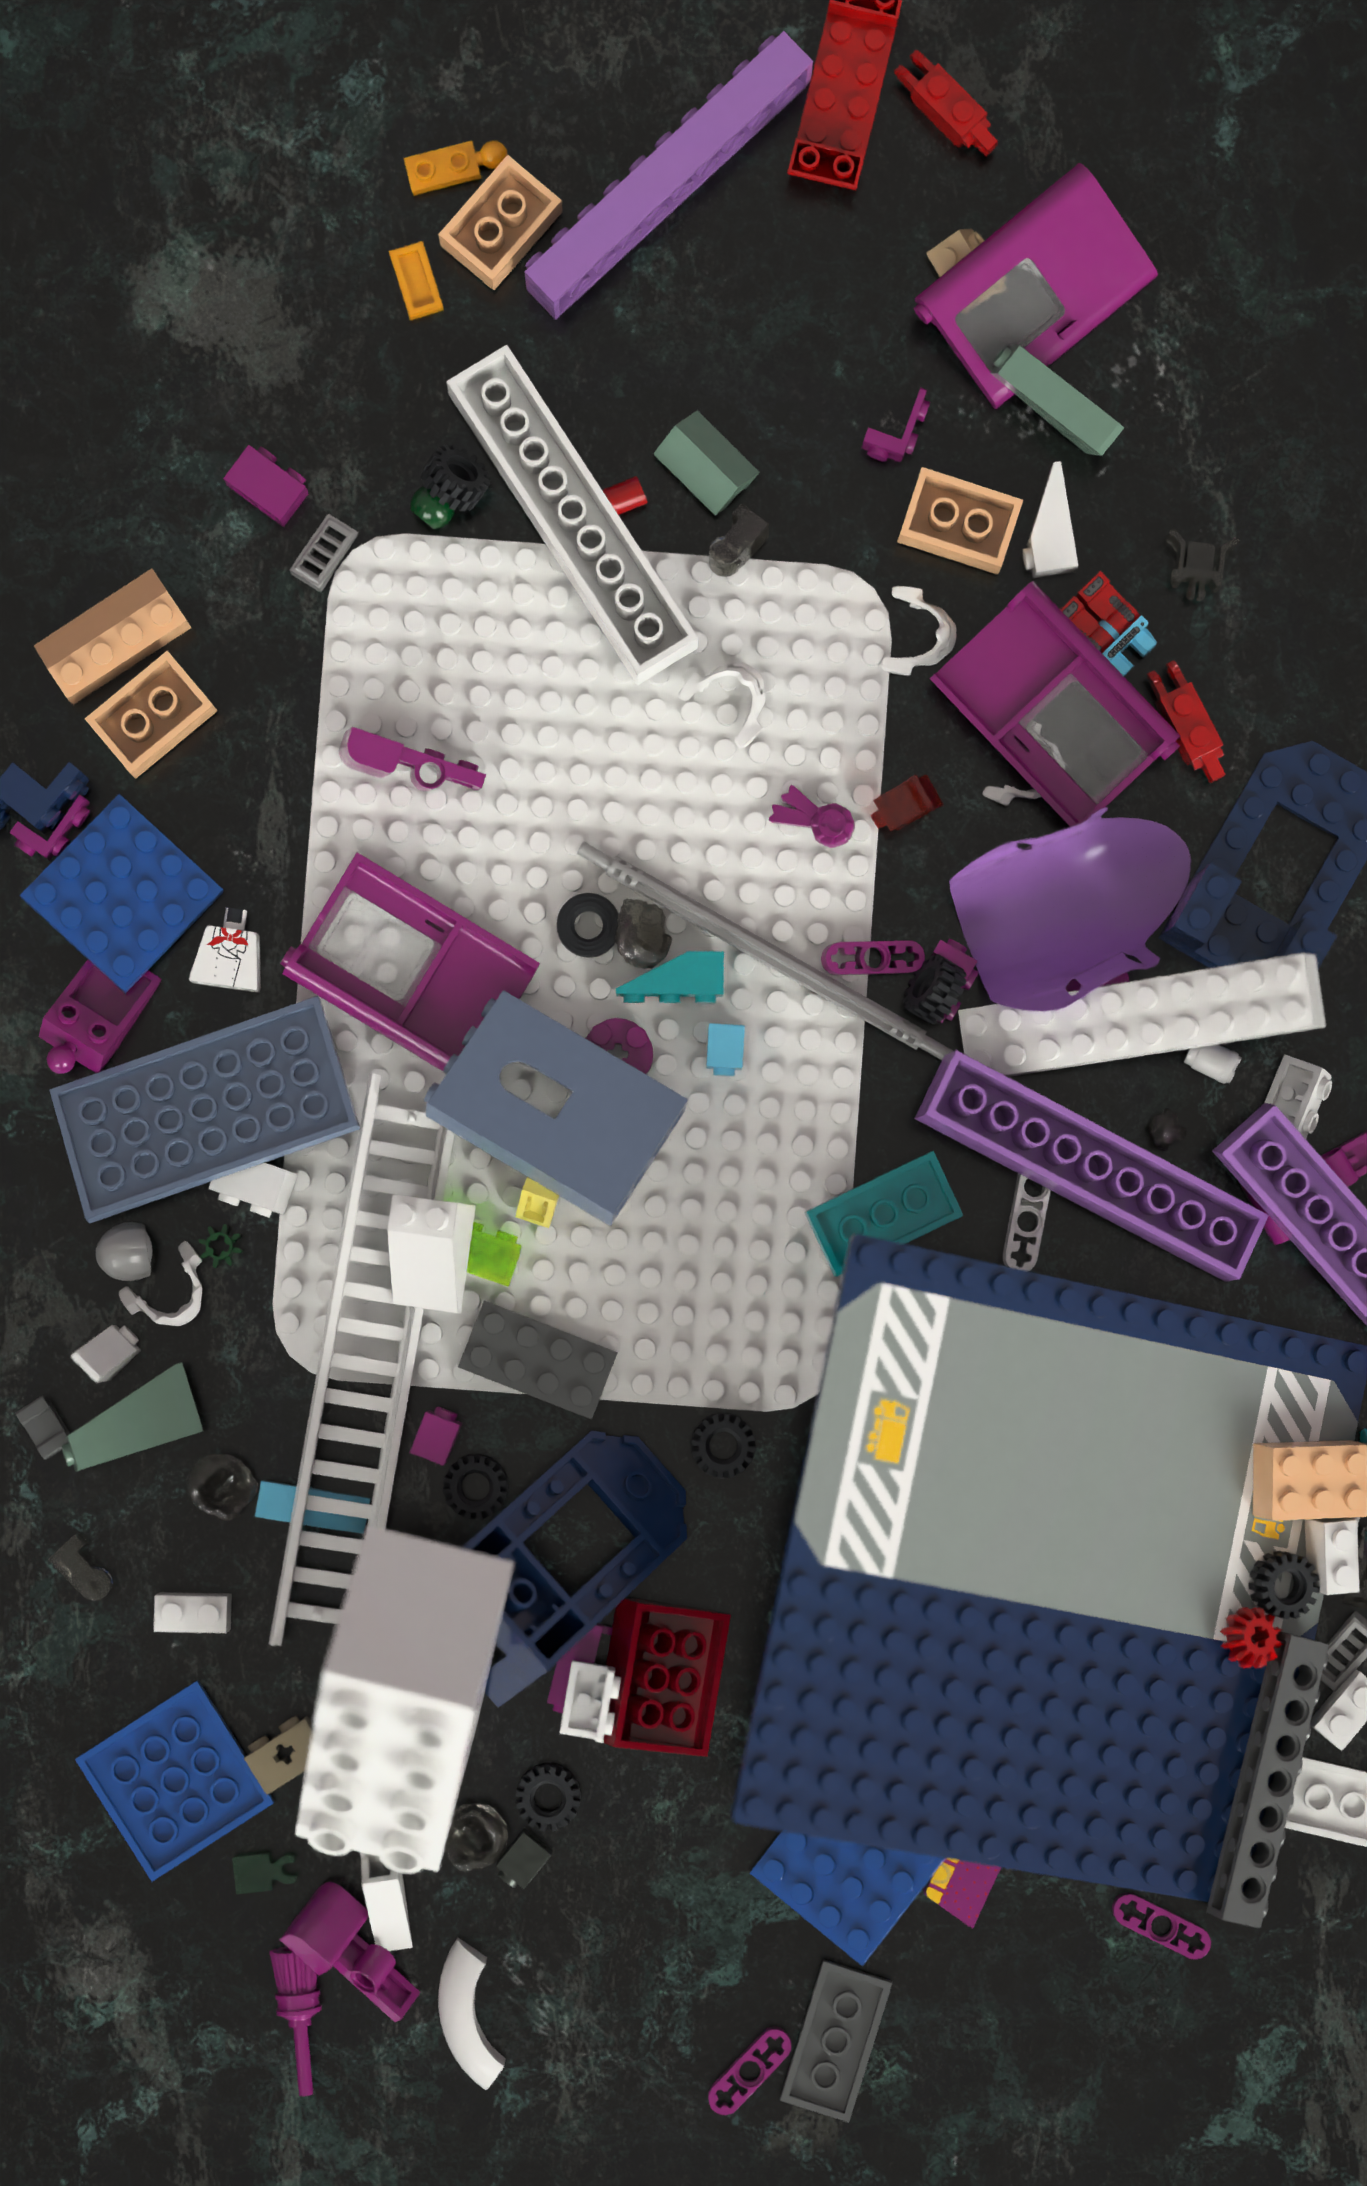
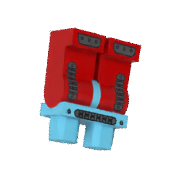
(1109, 622)

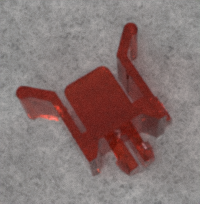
(906, 803)

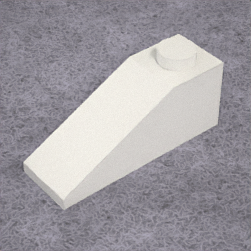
(1051, 540)
(107, 1353)

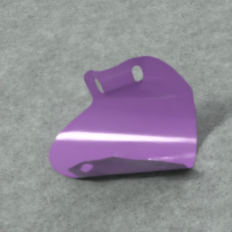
(1069, 908)

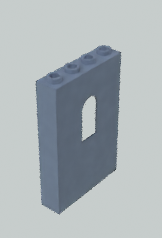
(600, 1136)

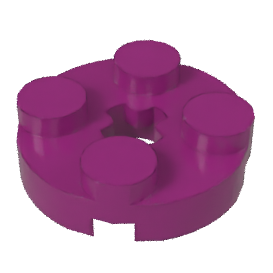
(630, 1036)

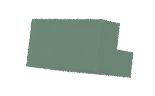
(705, 462)

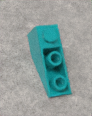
(688, 975)

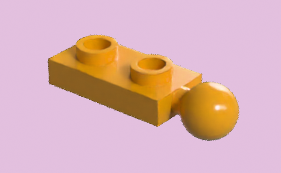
(451, 165)

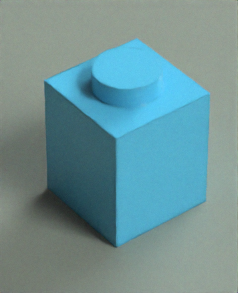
(725, 1048)

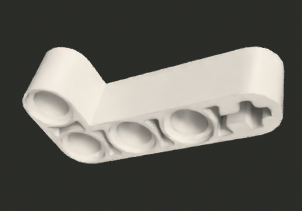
(1037, 1207)

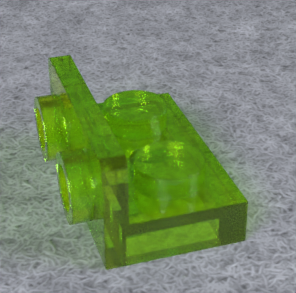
(493, 1255)

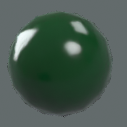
(430, 509)

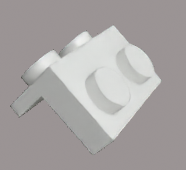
(588, 1701)

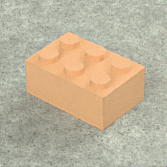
(500, 222)
(960, 520)
(151, 714)
(1310, 1480)

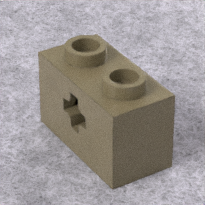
(266, 1764)

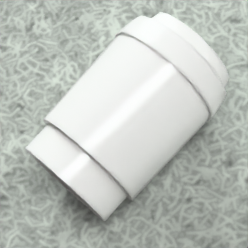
(1214, 1062)

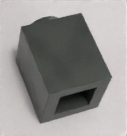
(523, 1859)

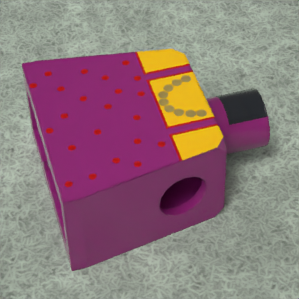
(961, 1888)

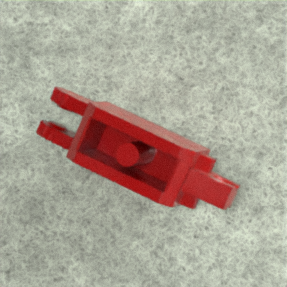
(947, 105)
(1187, 715)

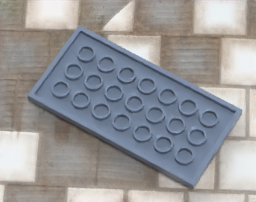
(204, 1109)

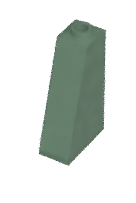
(1056, 400)
(144, 1419)

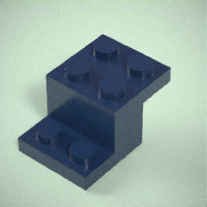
(35, 803)

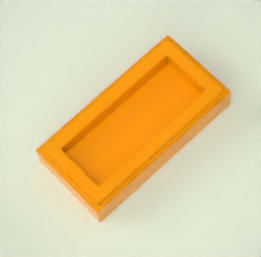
(416, 280)

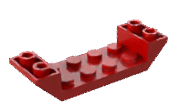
(844, 91)

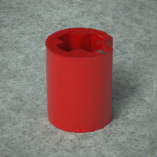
(626, 495)

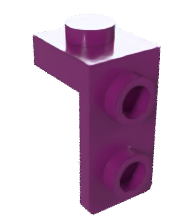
(884, 446)
(58, 841)
(956, 954)

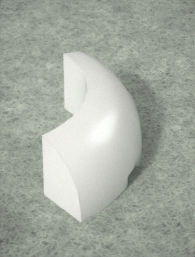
(459, 2016)

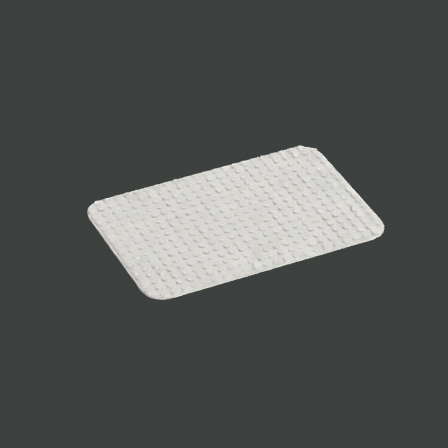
(500, 664)

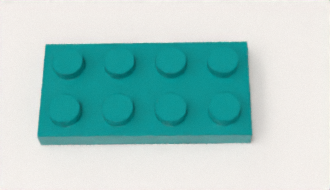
(889, 1208)

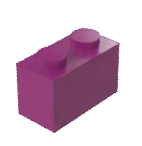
(266, 484)
(437, 1435)

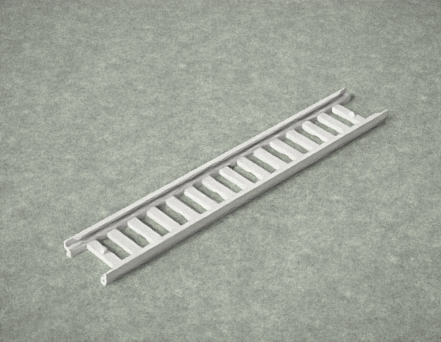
(400, 1371)

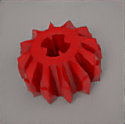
(1244, 1625)

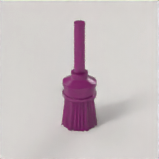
(297, 2002)

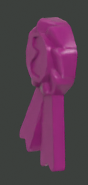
(830, 824)

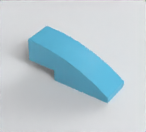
(277, 1502)

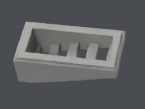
(319, 582)
(1345, 1632)

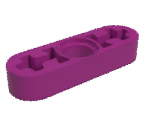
(897, 947)
(1189, 1927)
(765, 2071)

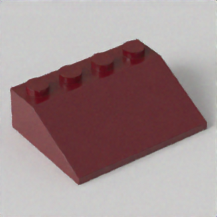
(668, 1676)

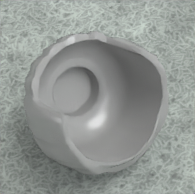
(125, 1252)

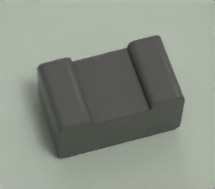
(44, 1426)

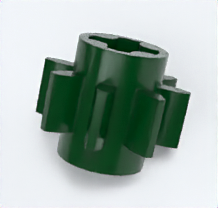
(216, 1236)

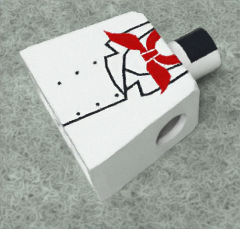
(229, 955)

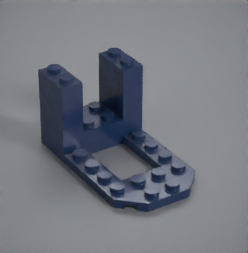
(1229, 930)
(538, 1615)

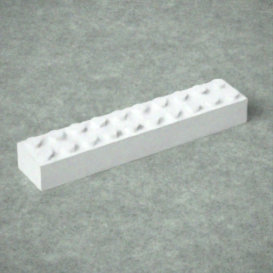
(572, 514)
(1150, 1017)

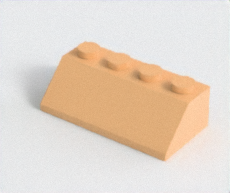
(112, 636)

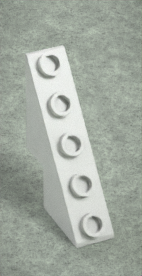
(385, 1903)

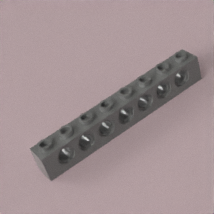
(1252, 1790)

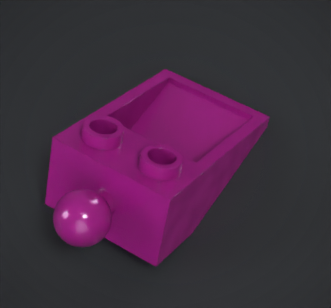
(92, 1019)

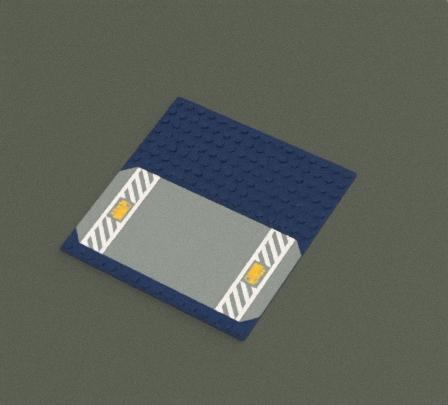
(1026, 1570)

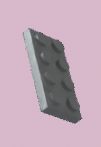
(537, 1359)
(836, 2040)

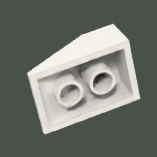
(429, 1252)

